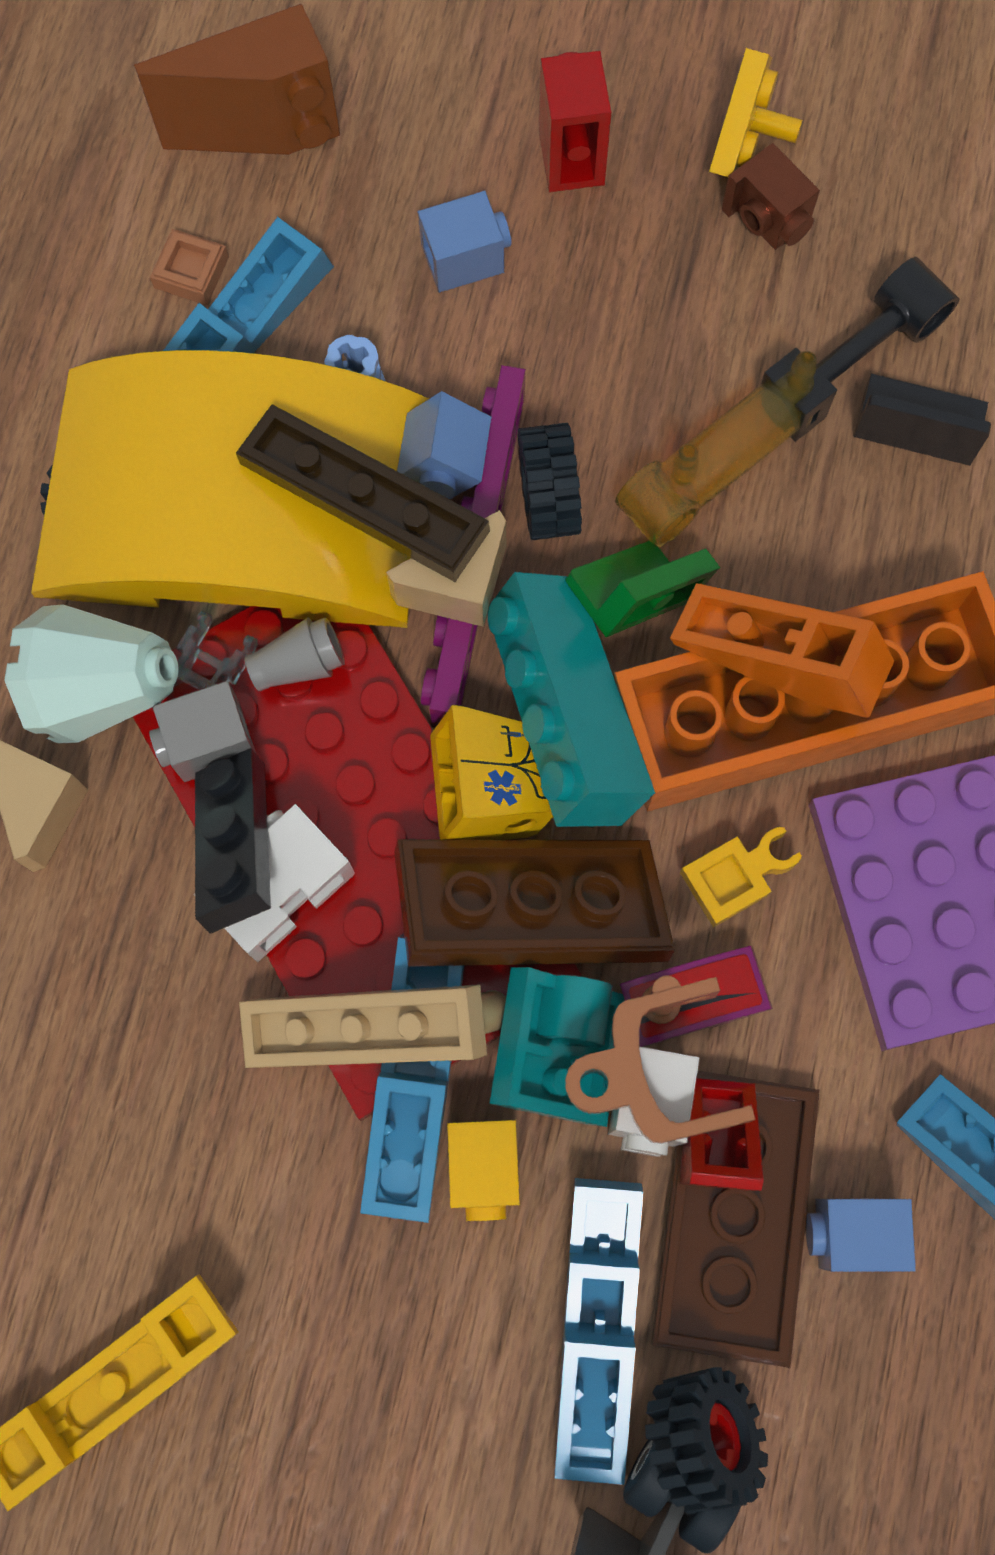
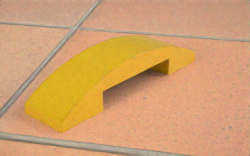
(110, 1389)

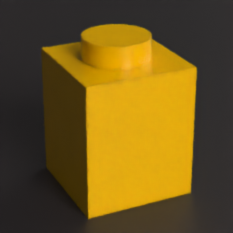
(483, 1168)

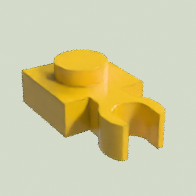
(732, 878)

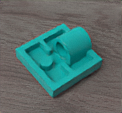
(543, 1032)

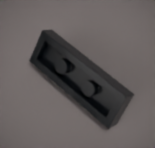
(231, 841)

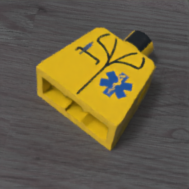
(485, 778)

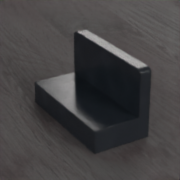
(922, 420)

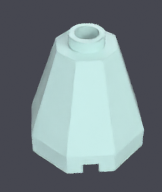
(85, 672)

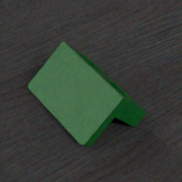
(637, 585)

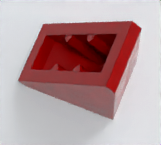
(729, 1155)

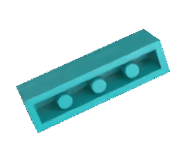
(568, 703)

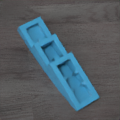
(956, 1138)
(599, 1332)

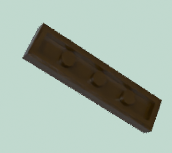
(363, 492)

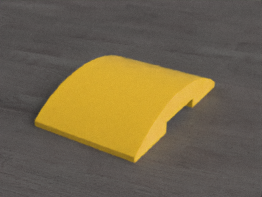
(161, 509)

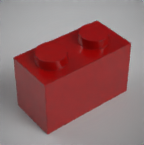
(574, 120)

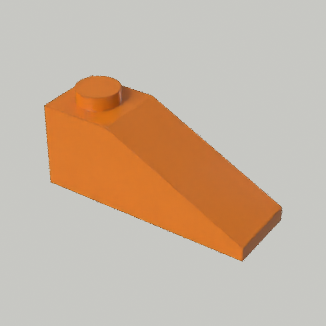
(788, 646)

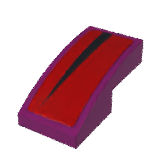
(739, 997)

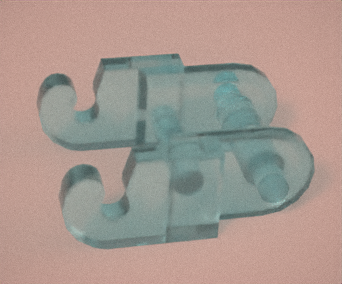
(227, 670)

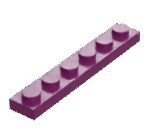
(504, 404)

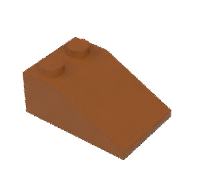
(244, 89)

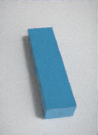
(258, 296)
(408, 1116)

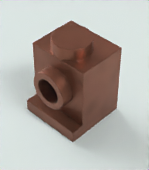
(772, 197)

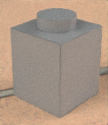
(199, 730)

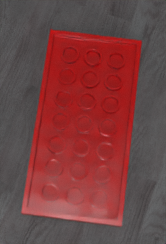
(363, 772)

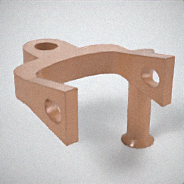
(624, 1068)

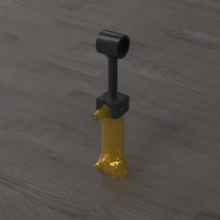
(786, 405)

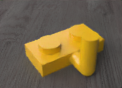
(752, 89)

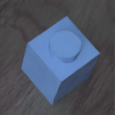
(463, 240)
(444, 445)
(862, 1235)

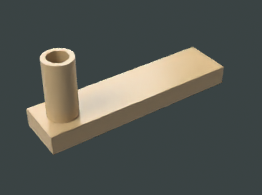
(370, 1026)

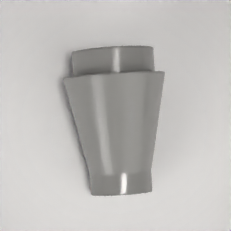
(298, 655)

